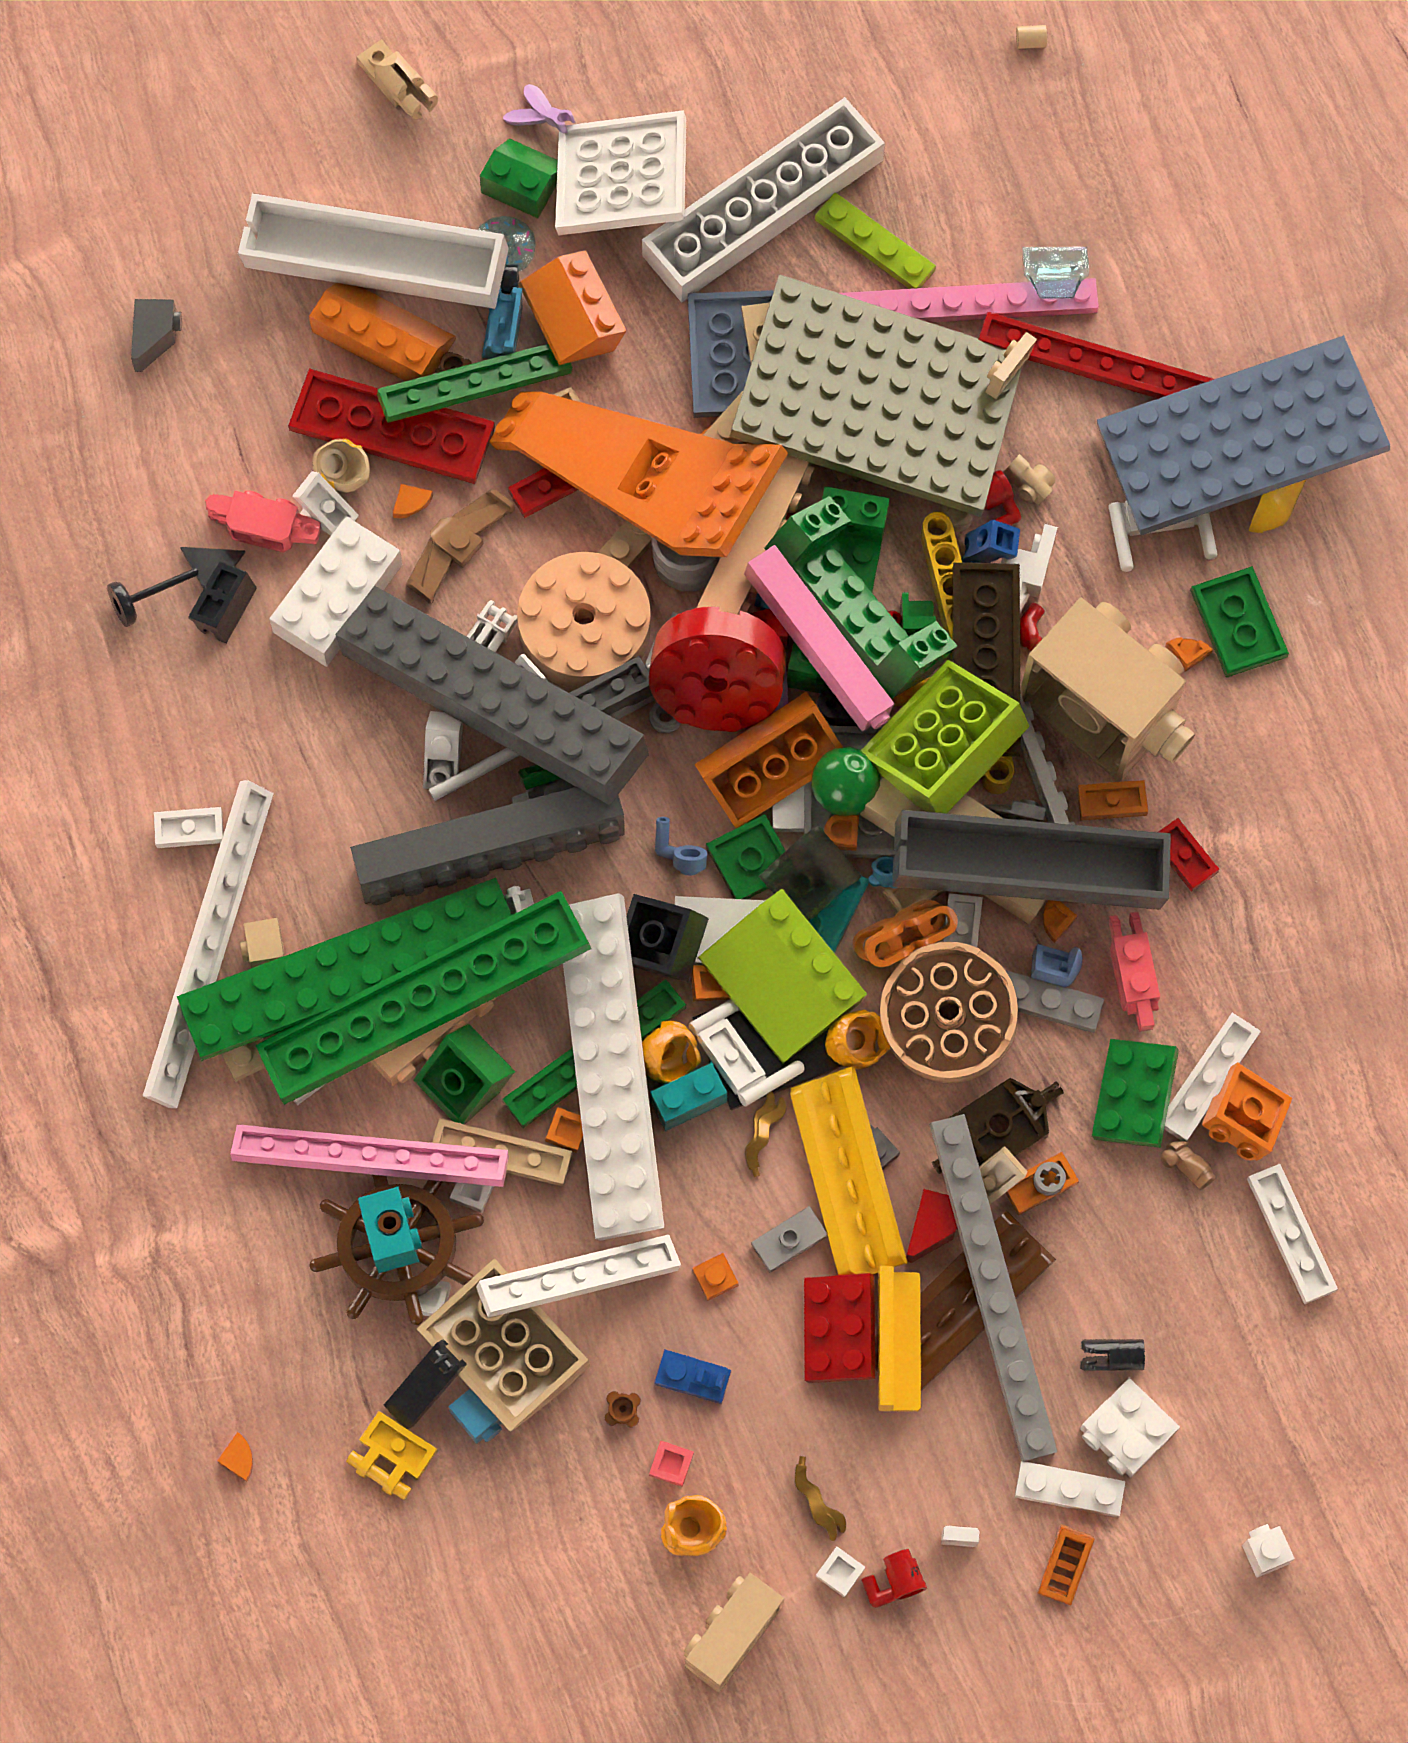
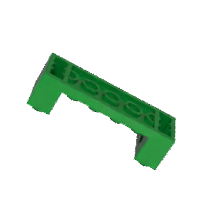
(861, 550)
(872, 632)

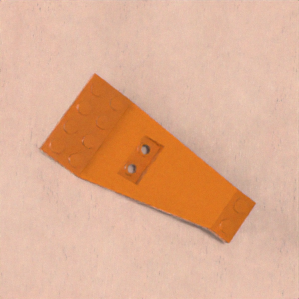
(660, 478)

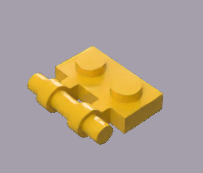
(396, 1445)

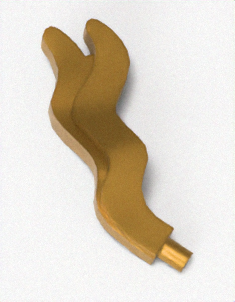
(762, 1120)
(821, 1514)

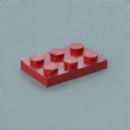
(839, 1328)

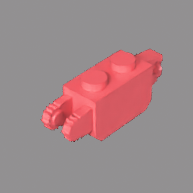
(263, 520)
(1134, 971)

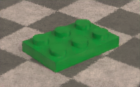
(1135, 1093)

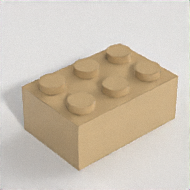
(732, 1631)

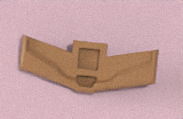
(456, 541)

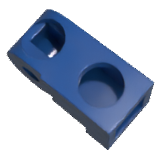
(991, 543)

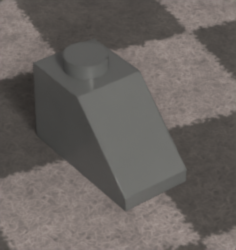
(153, 330)

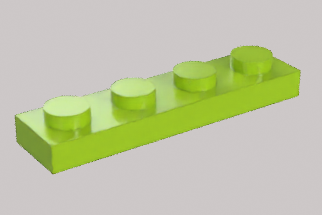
(875, 242)

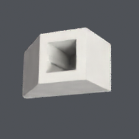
(442, 748)

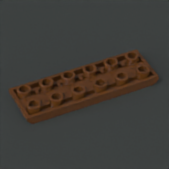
(950, 1306)

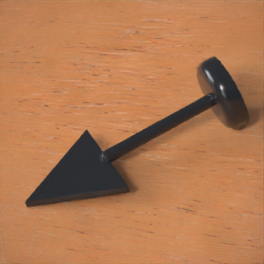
(200, 560)

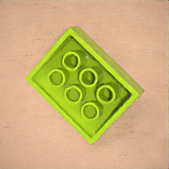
(946, 738)
(782, 976)

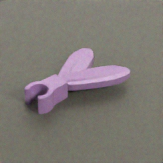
(541, 111)

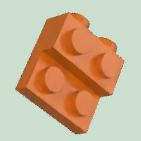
(1247, 1113)

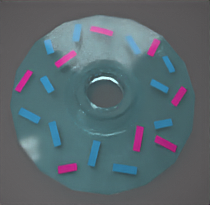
(521, 239)

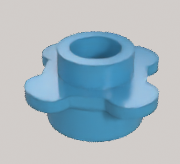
(882, 872)

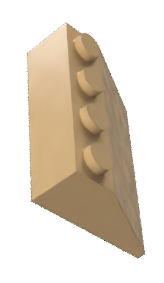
(512, 1359)

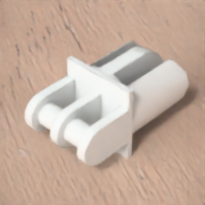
(488, 632)

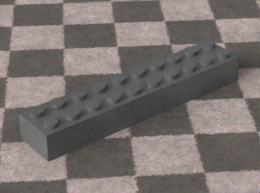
(493, 695)

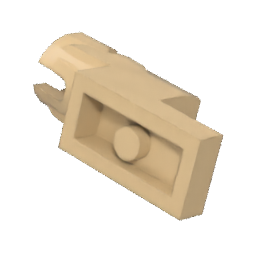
(397, 79)

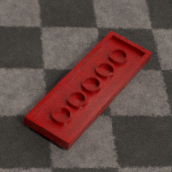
(433, 441)

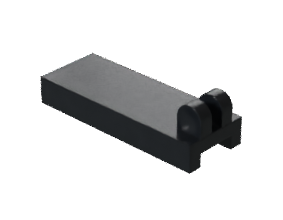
(424, 1385)

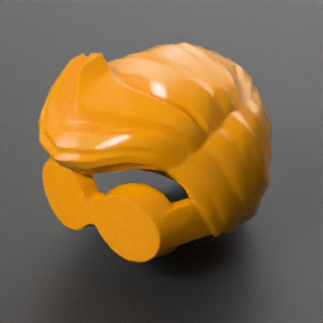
(853, 1039)
(664, 1052)
(693, 1526)

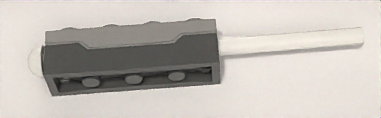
(613, 693)

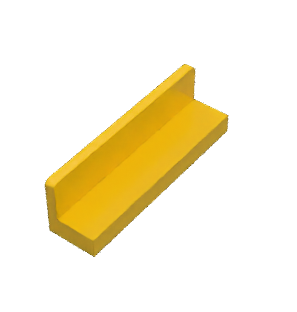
(899, 1340)

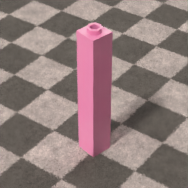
(819, 639)

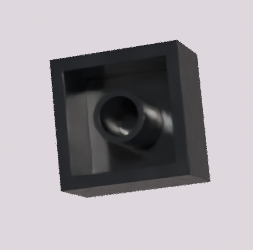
(664, 937)

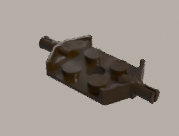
(1019, 1106)

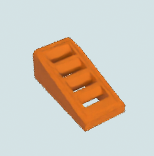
(1058, 1546)

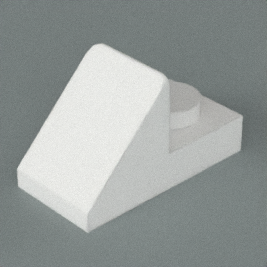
(323, 503)

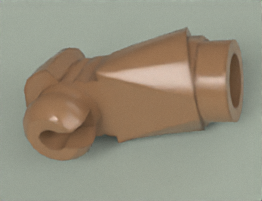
(1188, 1163)

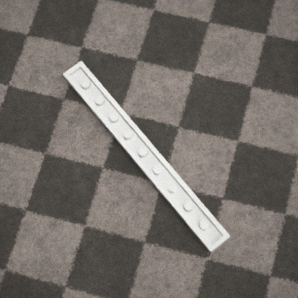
(209, 938)

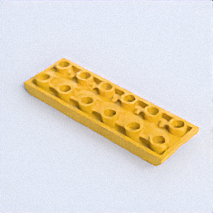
(847, 1174)

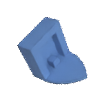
(1056, 965)

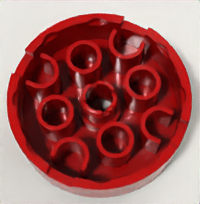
(717, 669)

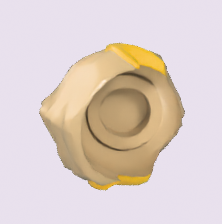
(342, 465)

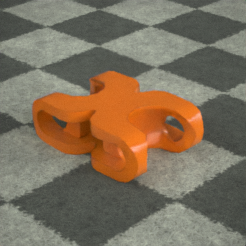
(904, 932)

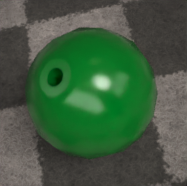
(845, 781)

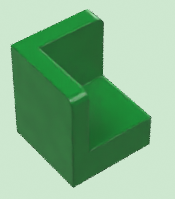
(915, 614)

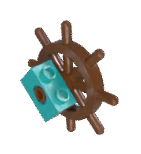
(394, 1244)

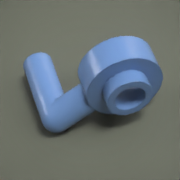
(686, 858)

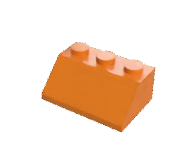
(573, 308)

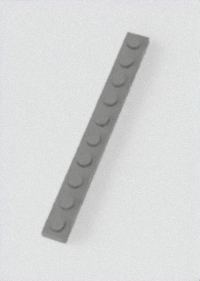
(993, 1288)

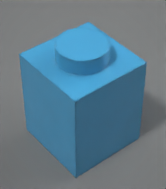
(475, 1417)

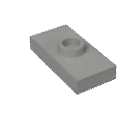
(789, 1239)

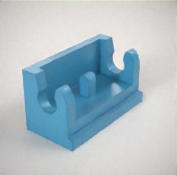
(503, 325)

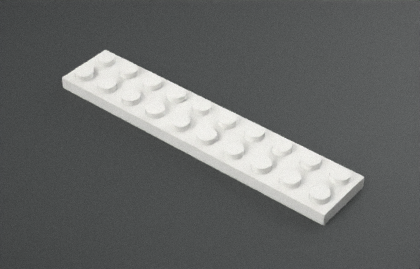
(612, 1074)

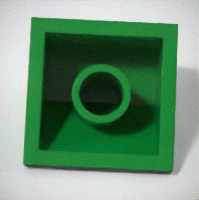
(519, 177)
(463, 1074)

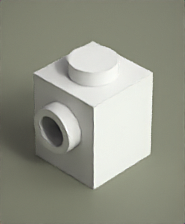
(1267, 1550)

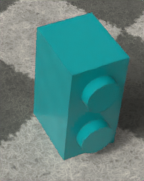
(688, 1097)

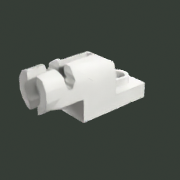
(1034, 564)

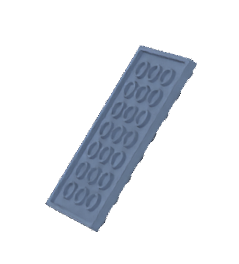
(1243, 435)

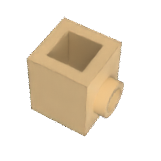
(262, 942)

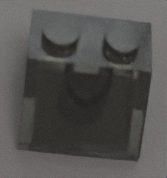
(811, 873)

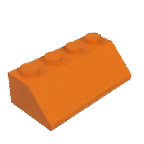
(379, 331)
(768, 760)

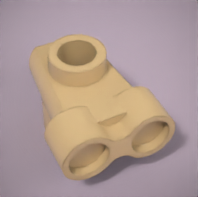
(1033, 483)

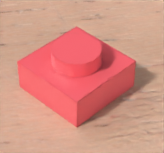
(671, 1463)

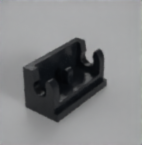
(223, 601)

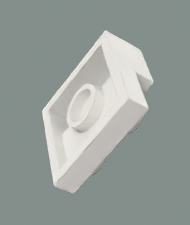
(1128, 1428)

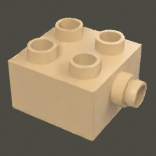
(1107, 689)

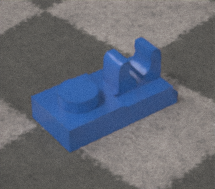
(692, 1376)

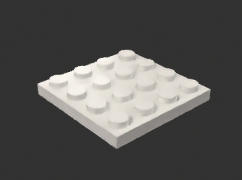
(621, 173)

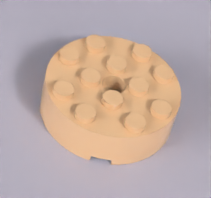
(576, 589)
(942, 1047)

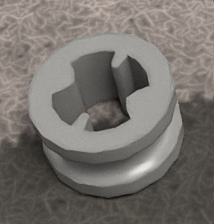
(1053, 1188)

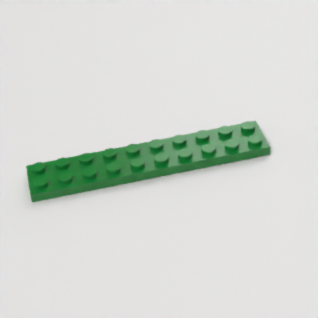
(324, 974)
(422, 997)

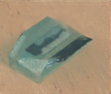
(1055, 270)

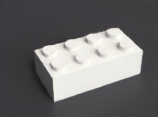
(334, 588)

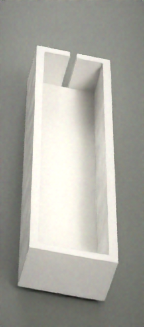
(373, 251)

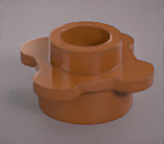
(628, 1417)

